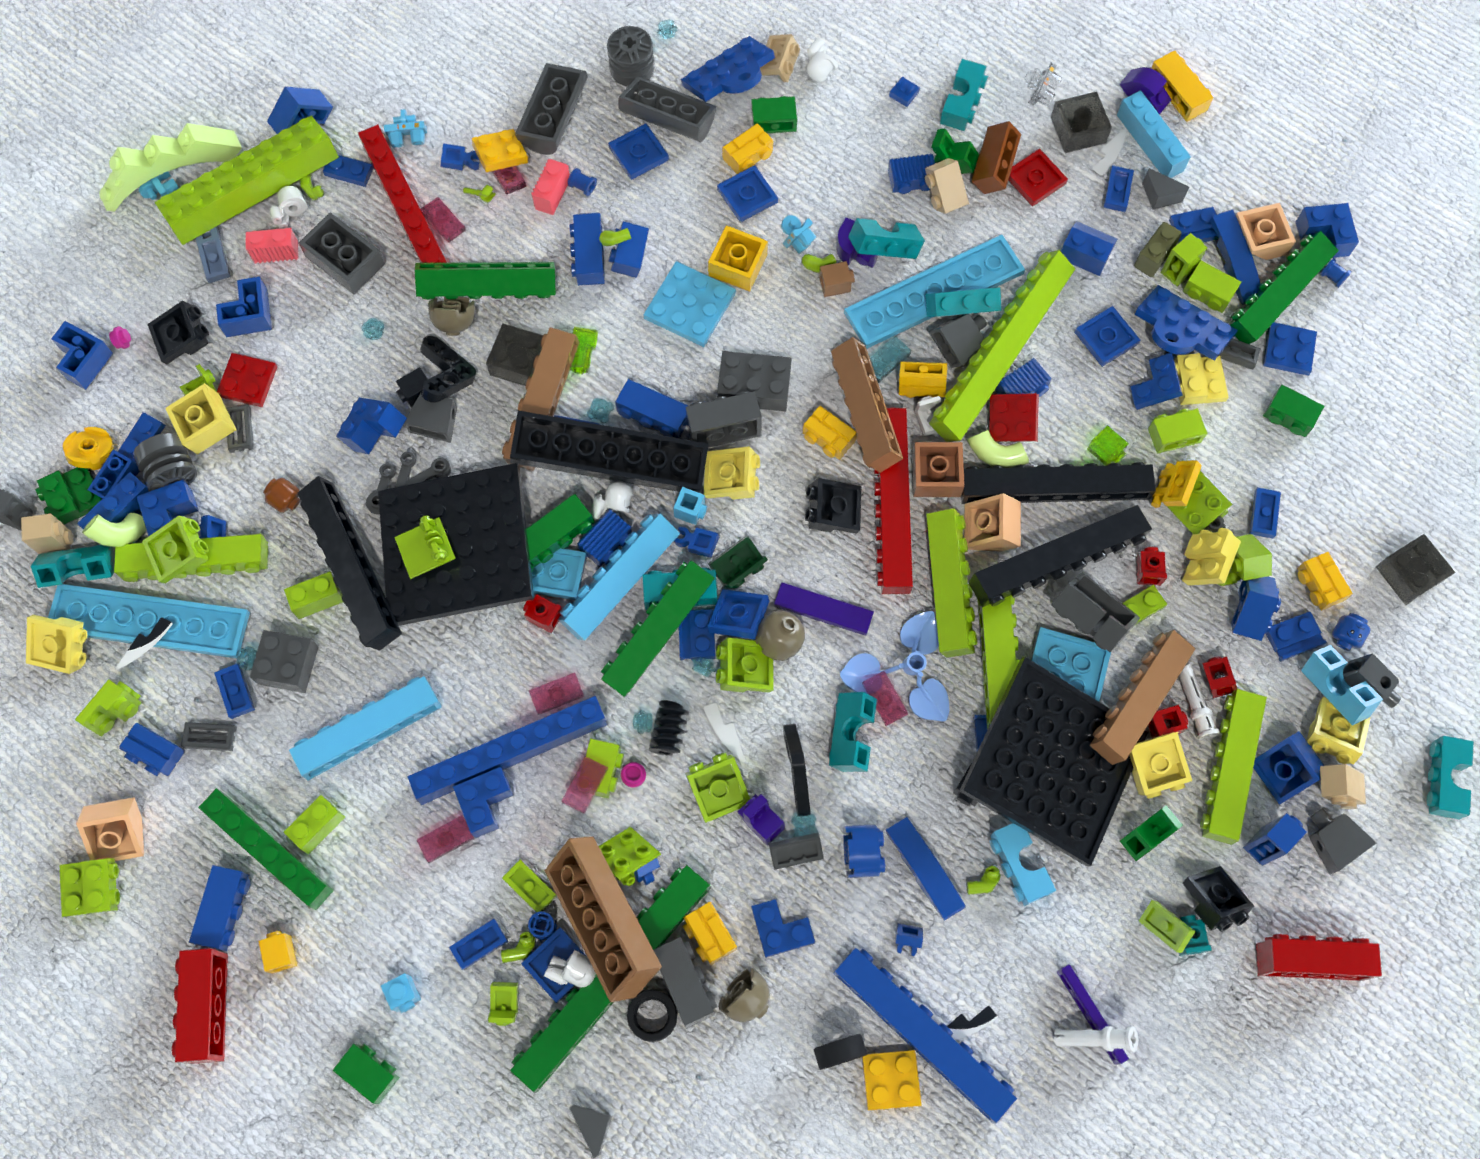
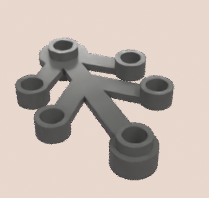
(404, 475)

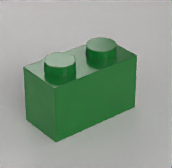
(775, 114)
(1293, 411)
(366, 1073)

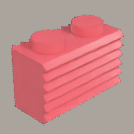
(550, 186)
(272, 245)

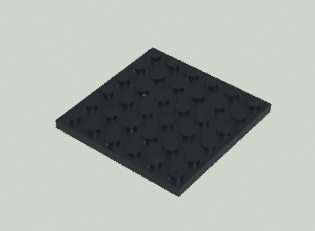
(487, 535)
(1041, 764)

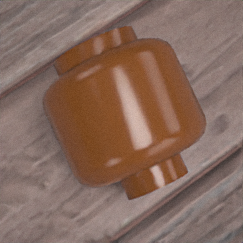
(281, 495)

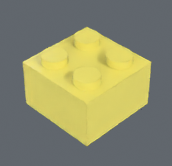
(200, 419)

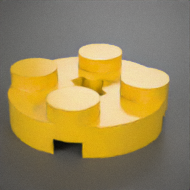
(91, 458)

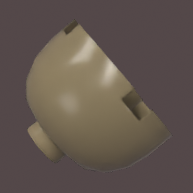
(452, 314)
(780, 635)
(747, 997)

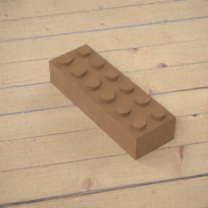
(602, 919)

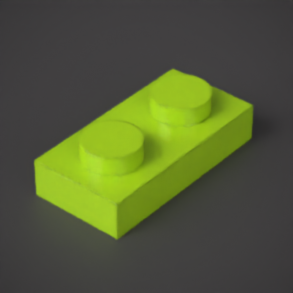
(1146, 603)
(529, 886)
(1166, 926)

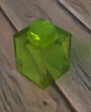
(1108, 446)

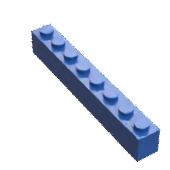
(508, 749)
(925, 1036)

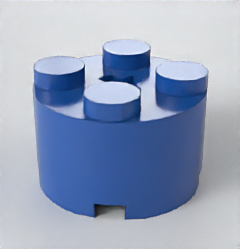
(863, 851)

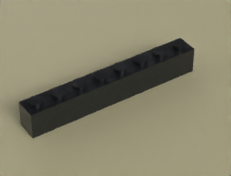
(1061, 483)
(1059, 556)
(349, 564)

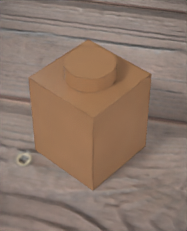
(836, 279)

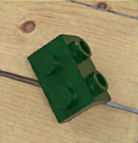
(738, 563)

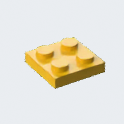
(499, 150)
(891, 1080)

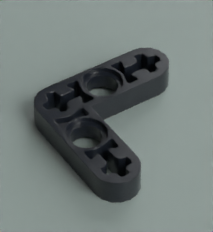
(436, 351)
(798, 769)

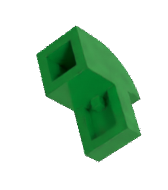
(962, 152)
(1151, 833)

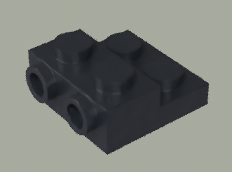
(178, 332)
(833, 506)
(1219, 899)

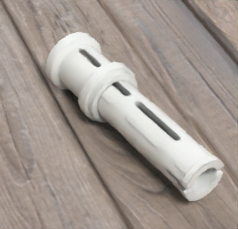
(1200, 712)
(1107, 1038)

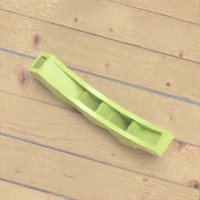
(162, 154)

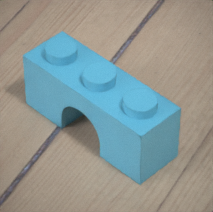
(1326, 673)
(1028, 884)

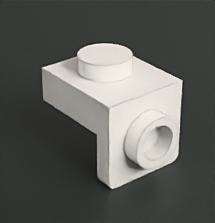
(924, 413)

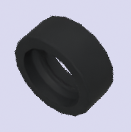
(632, 1015)
(840, 1051)

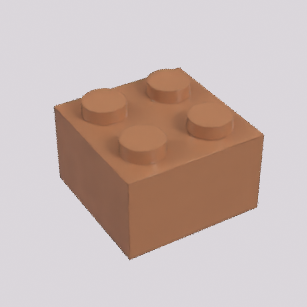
(938, 469)

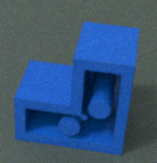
(299, 104)
(1334, 222)
(247, 314)
(83, 356)
(367, 422)
(165, 504)
(1255, 608)
(477, 796)

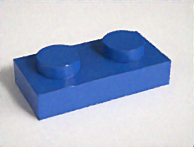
(349, 170)
(1118, 188)
(1265, 513)
(234, 691)
(478, 944)

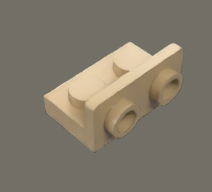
(786, 52)

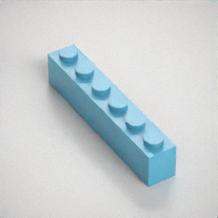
(618, 576)
(364, 728)

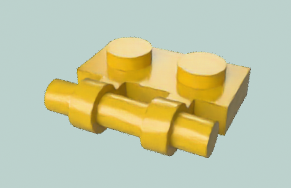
(1176, 483)

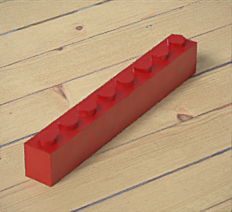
(400, 196)
(894, 516)

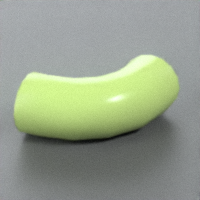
(996, 454)
(115, 534)

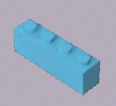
(1153, 135)

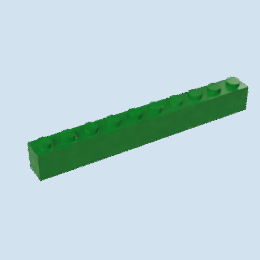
(590, 1003)

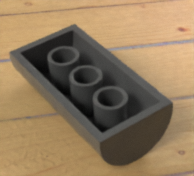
(550, 108)
(667, 108)

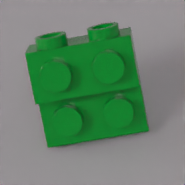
(67, 494)

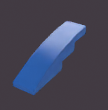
(1236, 253)
(925, 868)

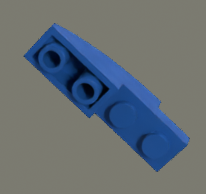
(123, 462)

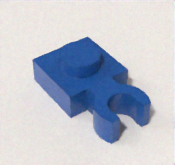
(455, 157)
(700, 542)

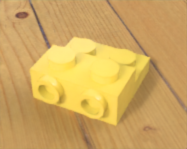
(1201, 379)
(731, 473)
(1210, 557)
(55, 643)
(1335, 735)
(1159, 765)

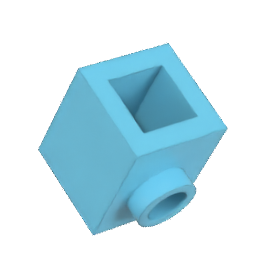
(690, 506)
(401, 993)

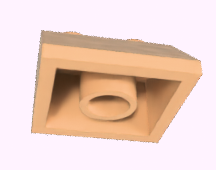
(1266, 231)
(993, 523)
(112, 830)

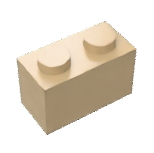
(946, 186)
(45, 533)
(1343, 785)

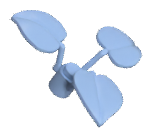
(920, 634)

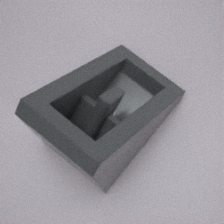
(1163, 190)
(593, 1127)

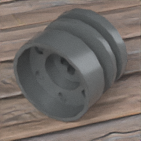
(630, 54)
(164, 461)

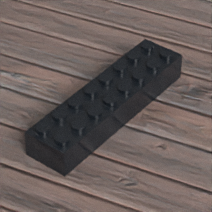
(608, 452)

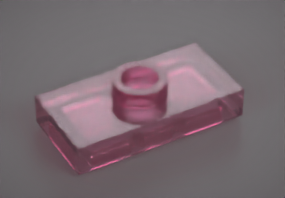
(509, 179)
(443, 219)
(556, 693)
(888, 702)
(584, 785)
(445, 839)

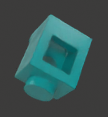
(1201, 943)

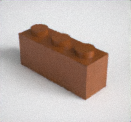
(996, 157)

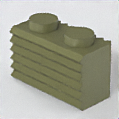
(1157, 249)

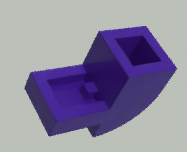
(1150, 84)
(847, 251)
(761, 819)

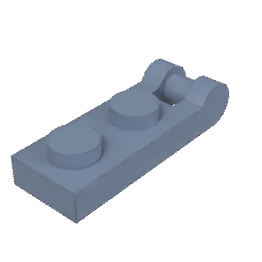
(213, 256)

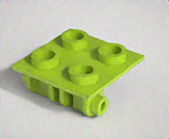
(1203, 506)
(425, 547)
(627, 854)

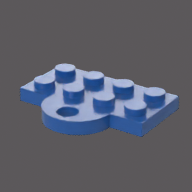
(731, 71)
(1184, 324)

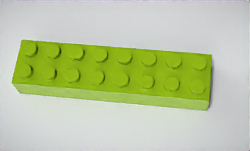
(247, 179)

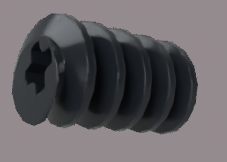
(668, 728)

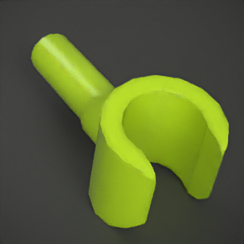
(486, 193)

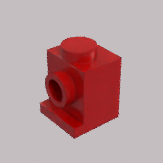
(1147, 573)
(546, 620)
(1221, 686)
(1177, 719)

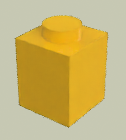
(277, 952)

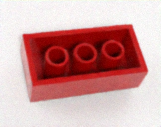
(1318, 959)
(200, 1006)

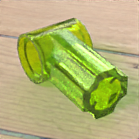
(587, 344)

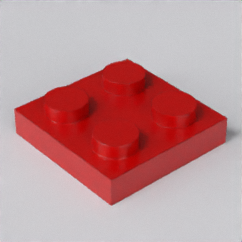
(1036, 177)
(247, 379)
(1014, 417)

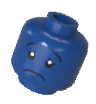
(1351, 631)

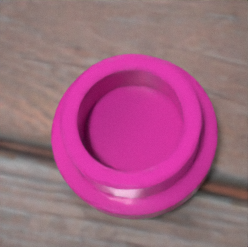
(120, 337)
(633, 774)

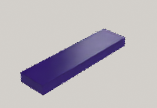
(823, 609)
(1088, 1008)

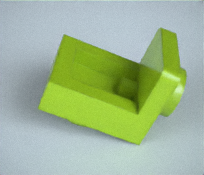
(205, 377)
(503, 1003)

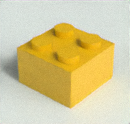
(737, 258)

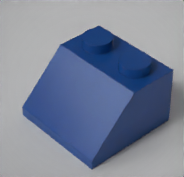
(1088, 248)
(1288, 767)

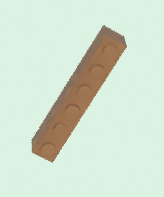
(547, 379)
(866, 405)
(1142, 697)

